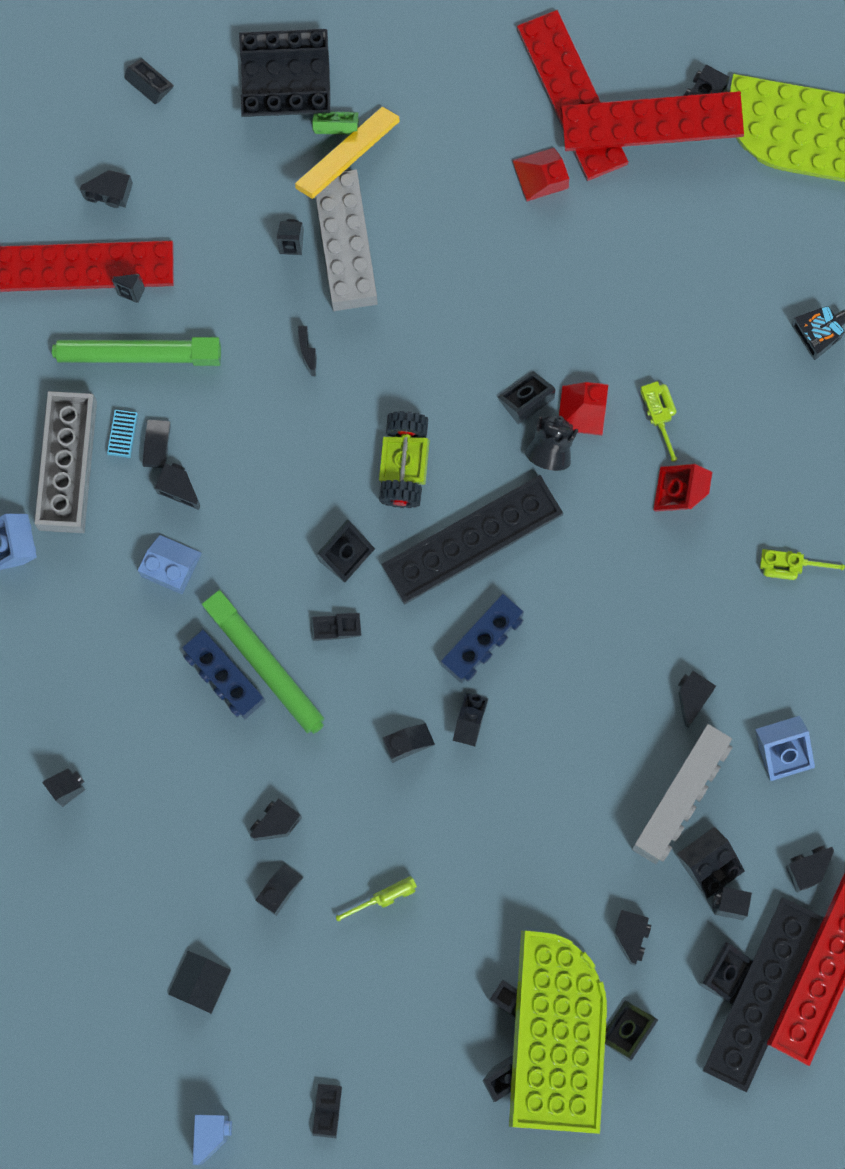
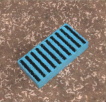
(122, 433)

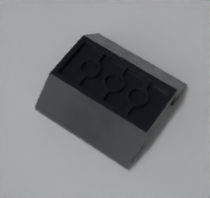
(285, 72)

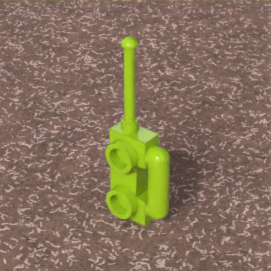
(658, 414)
(789, 560)
(386, 896)

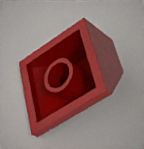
(541, 174)
(584, 406)
(681, 487)

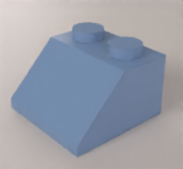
(15, 541)
(169, 564)
(785, 748)
(209, 1136)

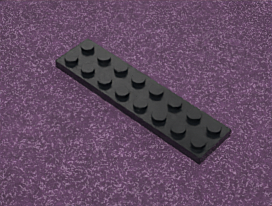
(472, 539)
(763, 995)

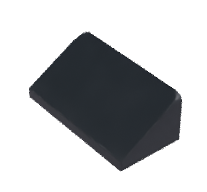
(148, 81)
(129, 286)

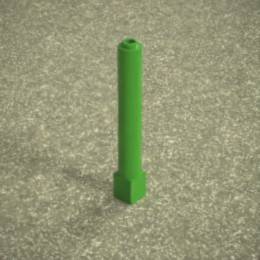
(199, 351)
(263, 662)

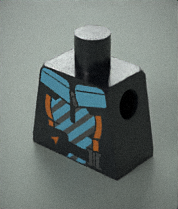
(819, 329)

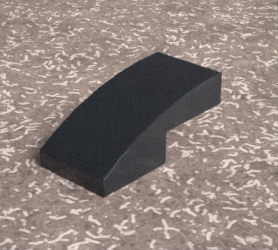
(309, 354)
(156, 443)
(336, 627)
(327, 1111)

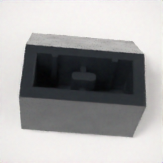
(711, 862)

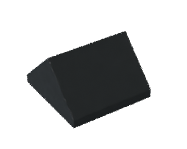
(527, 397)
(345, 551)
(726, 973)
(199, 982)
(629, 1030)

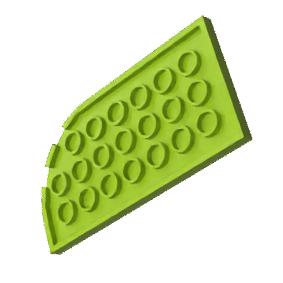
(793, 127)
(557, 1037)

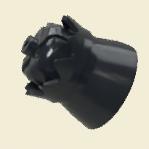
(552, 444)

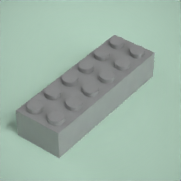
(346, 243)
(66, 462)
(684, 790)

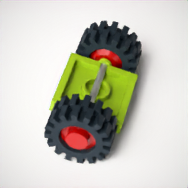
(404, 460)

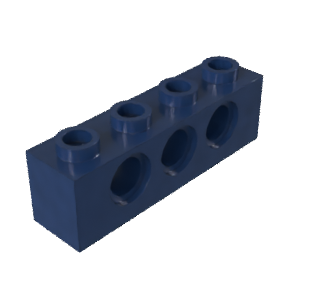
(503, 609)
(203, 645)

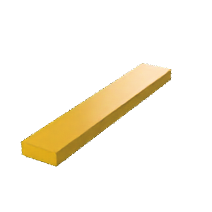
(347, 152)

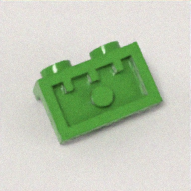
(336, 123)

